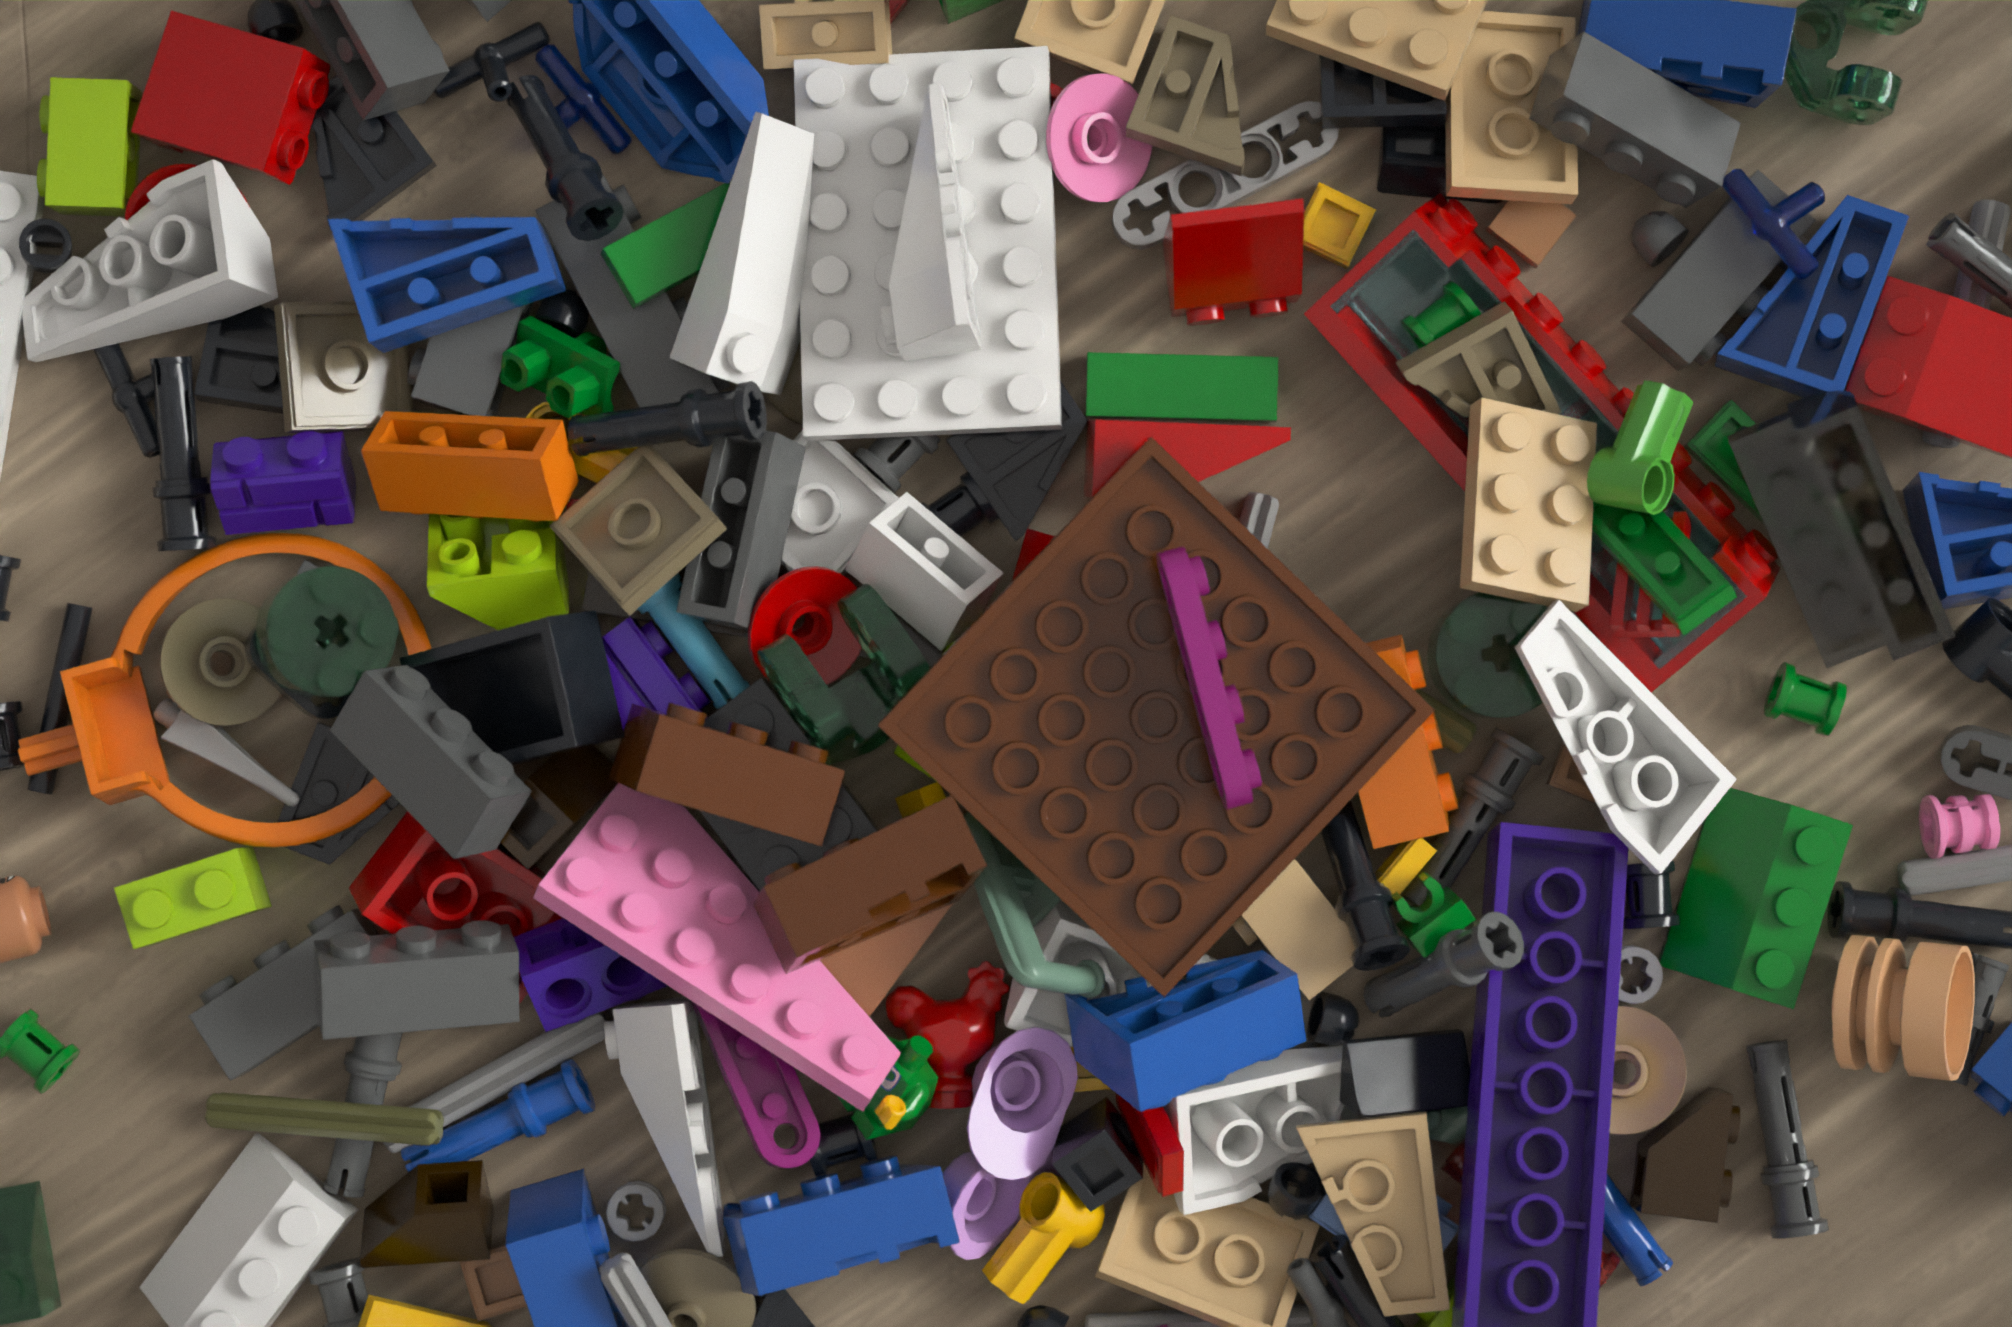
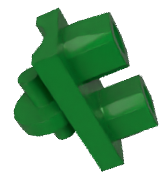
(567, 369)

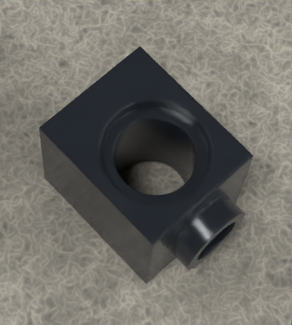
(1097, 1155)

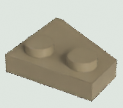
(1191, 98)
(1481, 360)

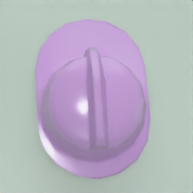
(1020, 1102)
(984, 1205)

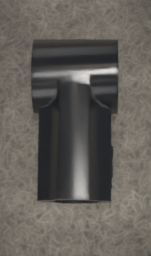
(1984, 645)

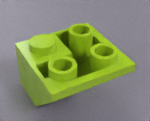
(497, 568)

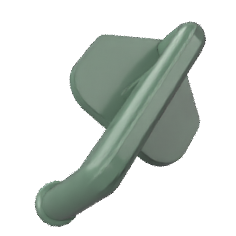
(1013, 905)

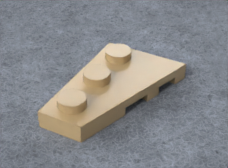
(1387, 1202)

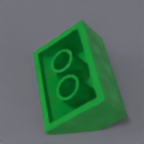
(1755, 896)

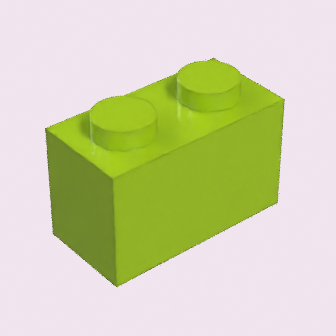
(89, 146)
(192, 897)

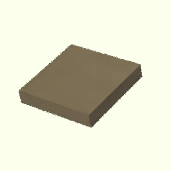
(332, 371)
(638, 527)

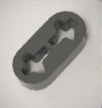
(1982, 776)

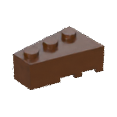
(728, 772)
(869, 885)

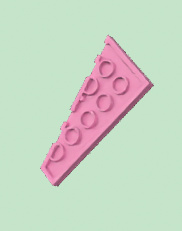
(685, 913)

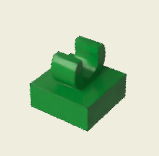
(1432, 919)

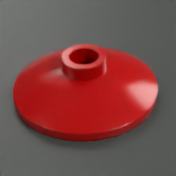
(824, 633)

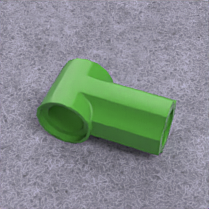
(1638, 466)

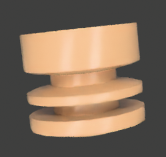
(1888, 1006)

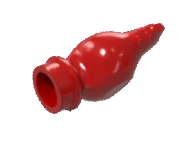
(956, 1028)

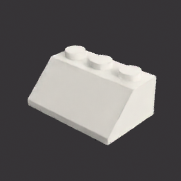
(248, 1244)

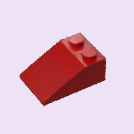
(1234, 260)
(1938, 366)
(1197, 447)
(421, 884)

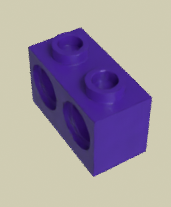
(576, 974)

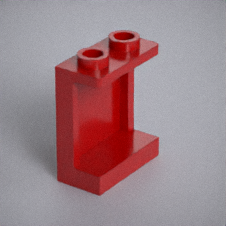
(232, 97)

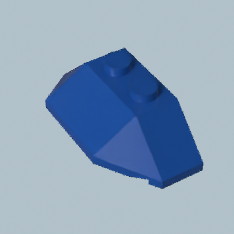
(671, 80)

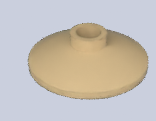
(1658, 1077)

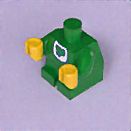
(903, 1093)

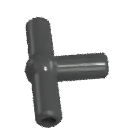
(1322, 1301)

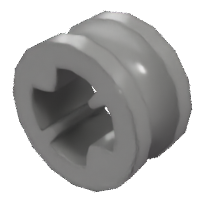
(1650, 967)
(621, 1223)

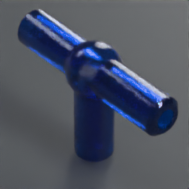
(581, 100)
(1773, 222)

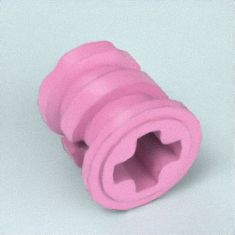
(1958, 824)

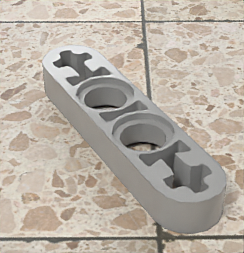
(1228, 186)

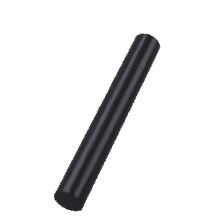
(56, 709)

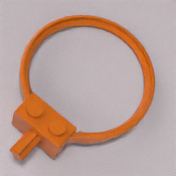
(116, 725)

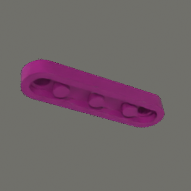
(1215, 704)
(763, 1092)

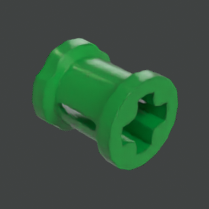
(1441, 317)
(1805, 699)
(37, 1051)

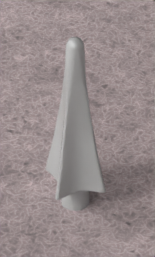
(219, 748)

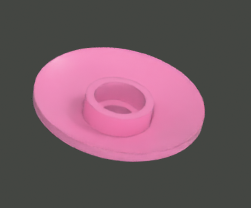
(1111, 160)

